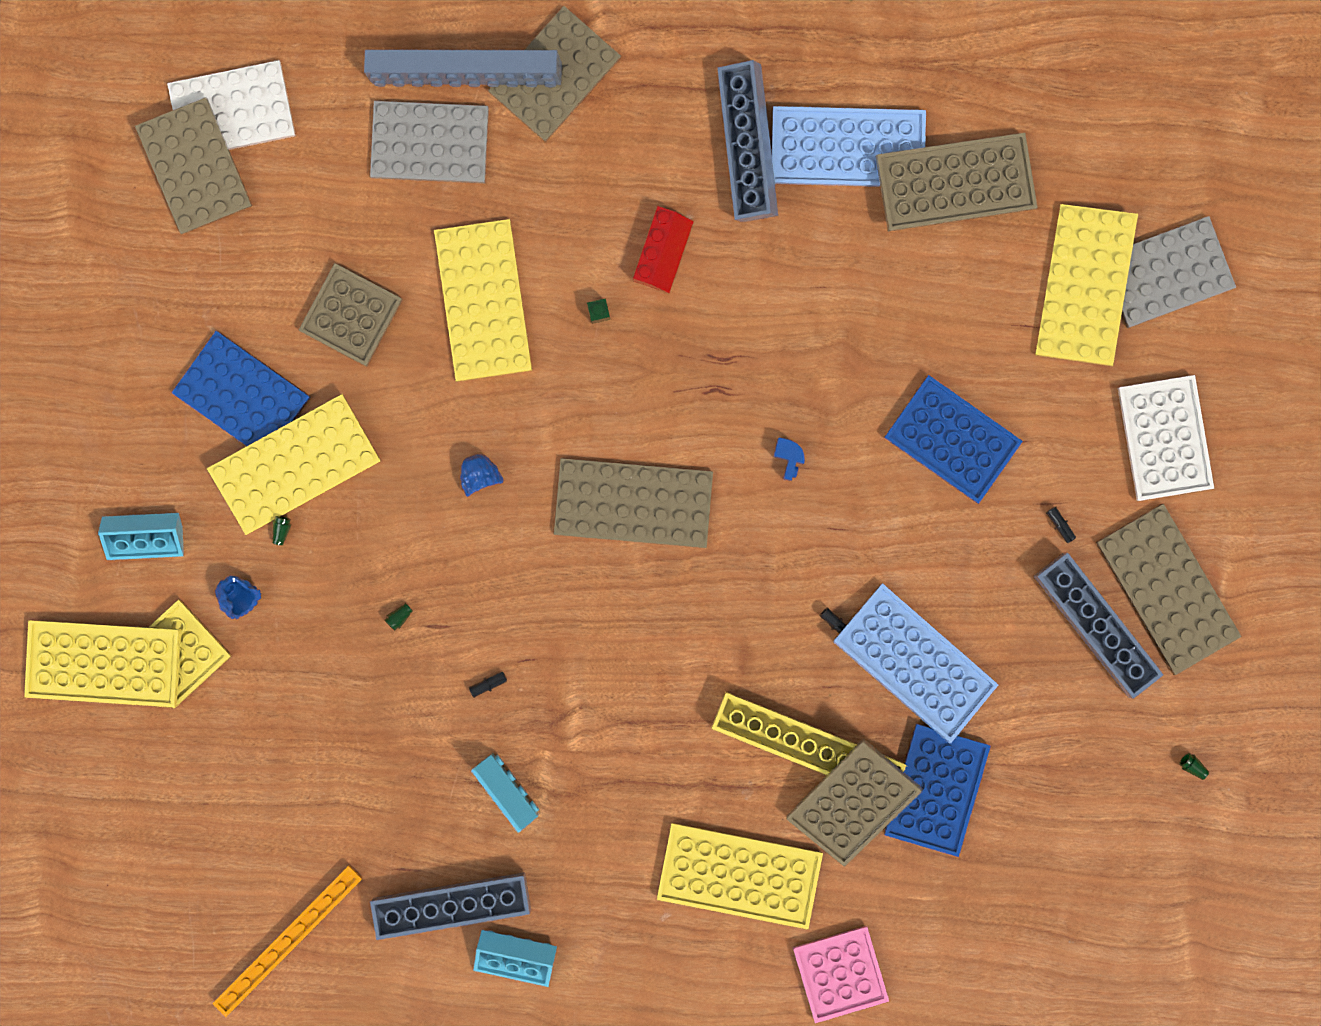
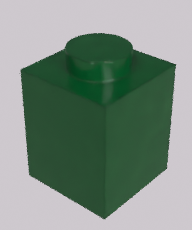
(598, 311)

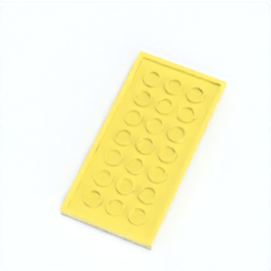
(1086, 284)
(483, 300)
(294, 464)
(102, 663)
(739, 876)

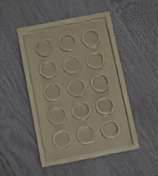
(584, 64)
(193, 165)
(854, 803)

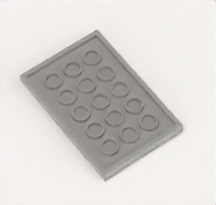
(429, 142)
(1175, 272)

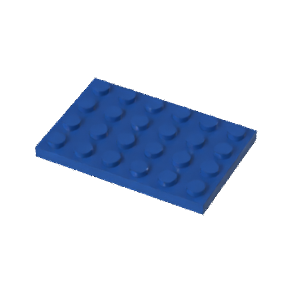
(239, 391)
(953, 439)
(949, 786)

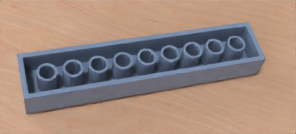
(463, 67)

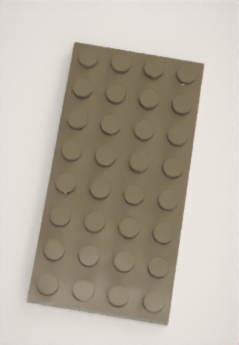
(956, 182)
(633, 503)
(1168, 589)

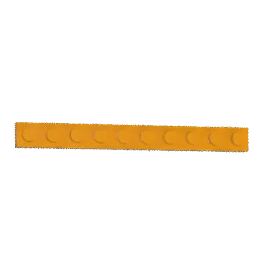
(287, 941)

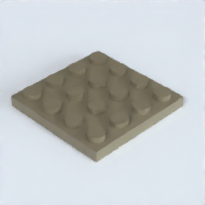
(350, 314)

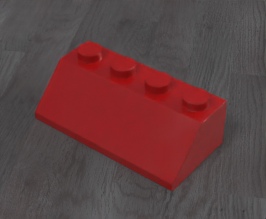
(663, 250)

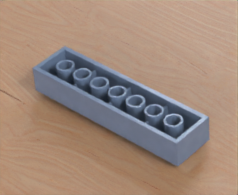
(747, 141)
(1098, 625)
(450, 906)

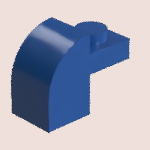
(792, 453)

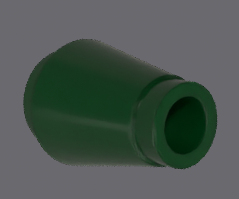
(281, 527)
(398, 617)
(1192, 765)

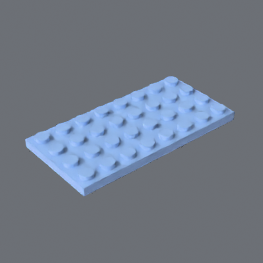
(839, 143)
(915, 663)

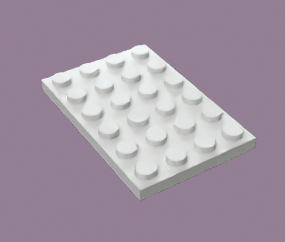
(246, 101)
(1165, 438)

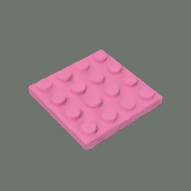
(840, 974)

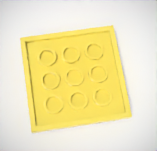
(199, 650)

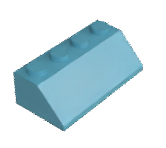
(141, 536)
(505, 792)
(514, 958)

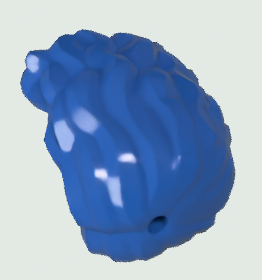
(478, 473)
(236, 596)

